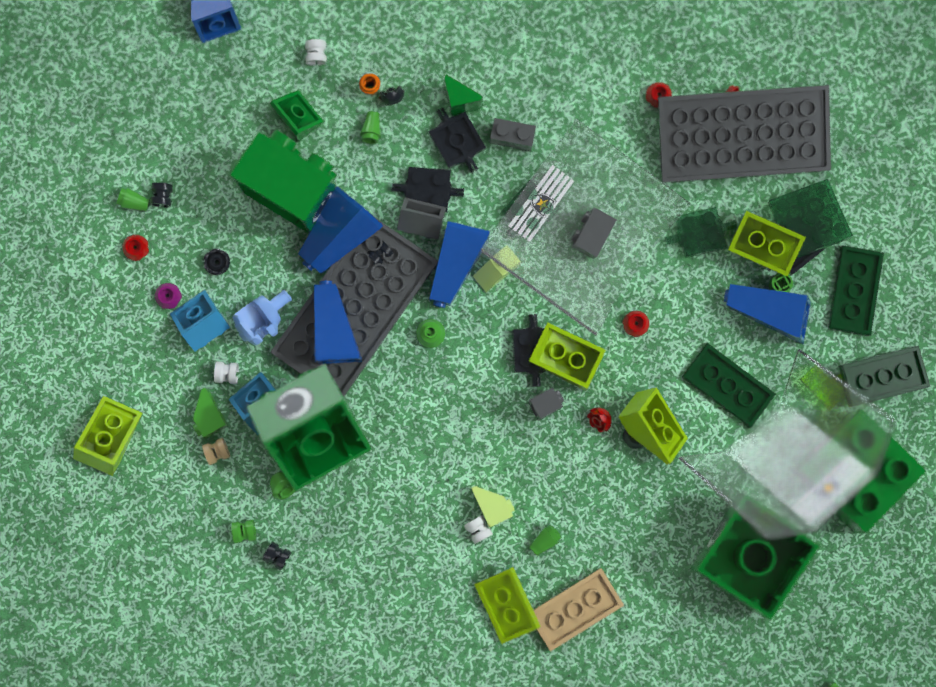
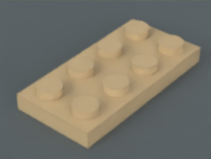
(576, 609)

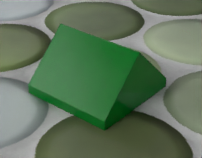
(461, 97)
(296, 114)

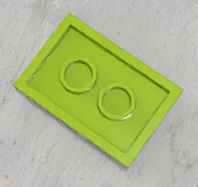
(507, 605)

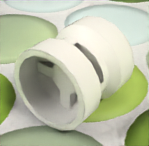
(315, 51)
(226, 372)
(474, 526)

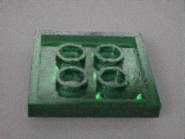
(813, 214)

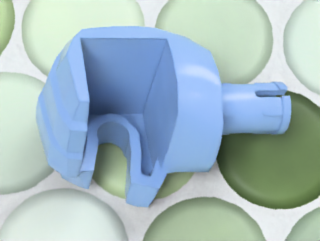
(260, 318)

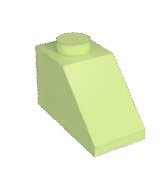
(490, 275)
(493, 506)

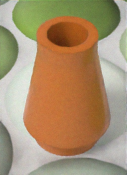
(367, 80)

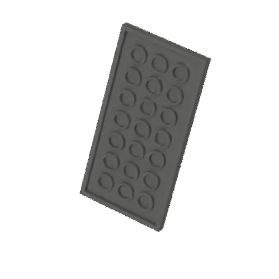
(744, 133)
(372, 300)

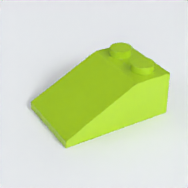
(766, 243)
(567, 356)
(653, 424)
(107, 436)

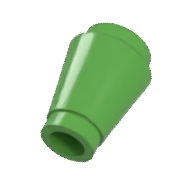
(371, 128)
(131, 200)
(545, 540)

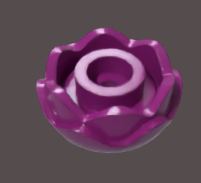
(174, 298)

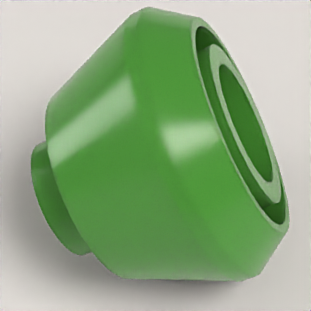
(437, 336)
(280, 486)

